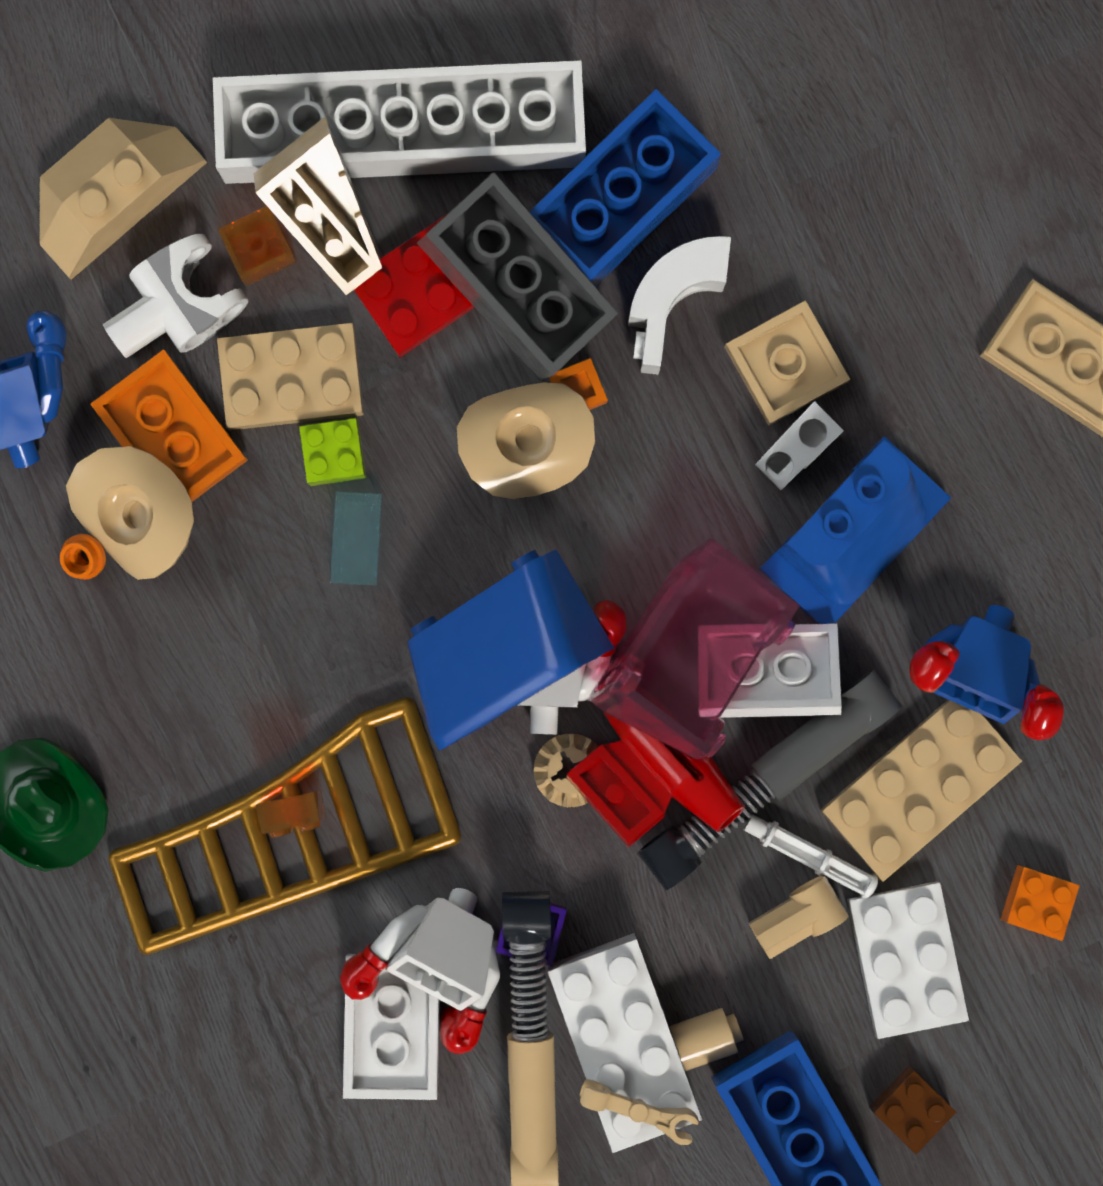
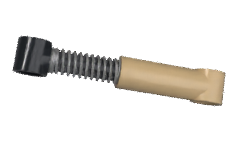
(530, 1047)

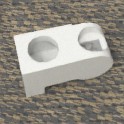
(799, 445)

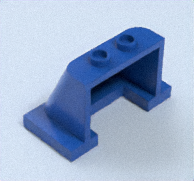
(855, 533)

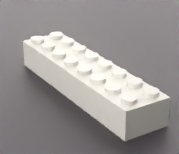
(407, 118)

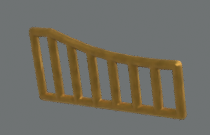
(286, 785)

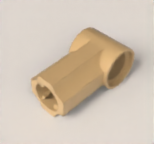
(809, 911)

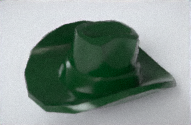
(48, 806)

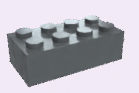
(517, 277)

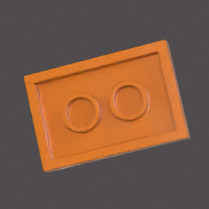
(167, 417)

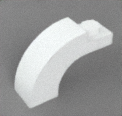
(681, 272)

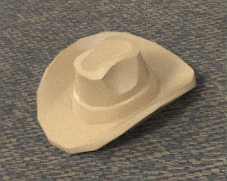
(526, 439)
(132, 508)

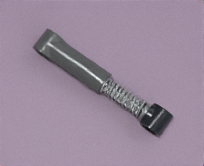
(776, 774)

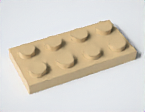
(920, 787)

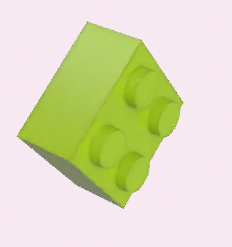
(332, 452)

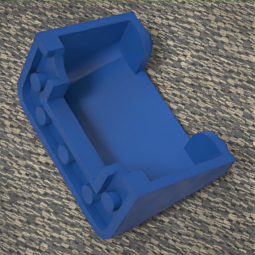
(503, 647)

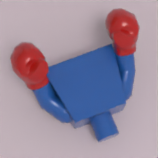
(989, 673)

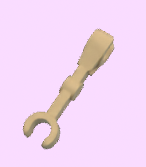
(599, 1097)

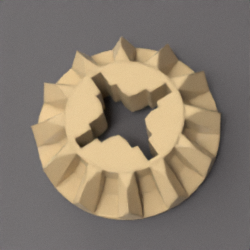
(549, 763)

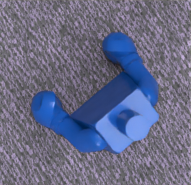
(32, 389)

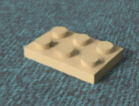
(290, 376)

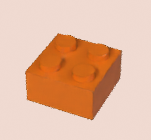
(1039, 902)

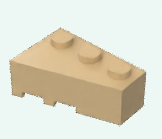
(319, 206)

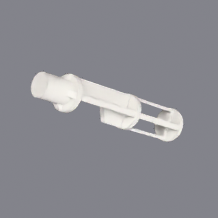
(812, 856)

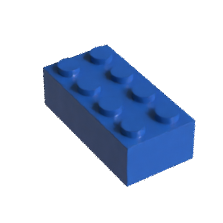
(626, 187)
(791, 1118)

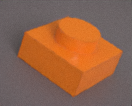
(584, 381)

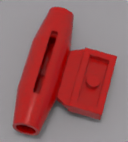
(639, 775)

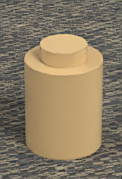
(706, 1038)

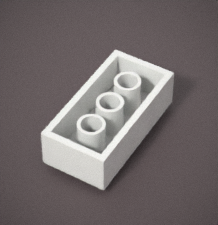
(621, 1034)

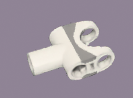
(169, 303)

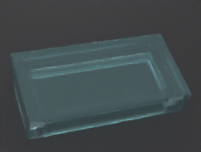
(356, 538)

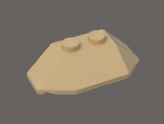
(109, 187)

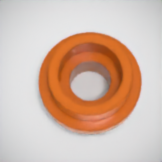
(75, 564)

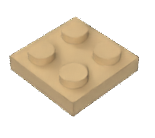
(787, 363)

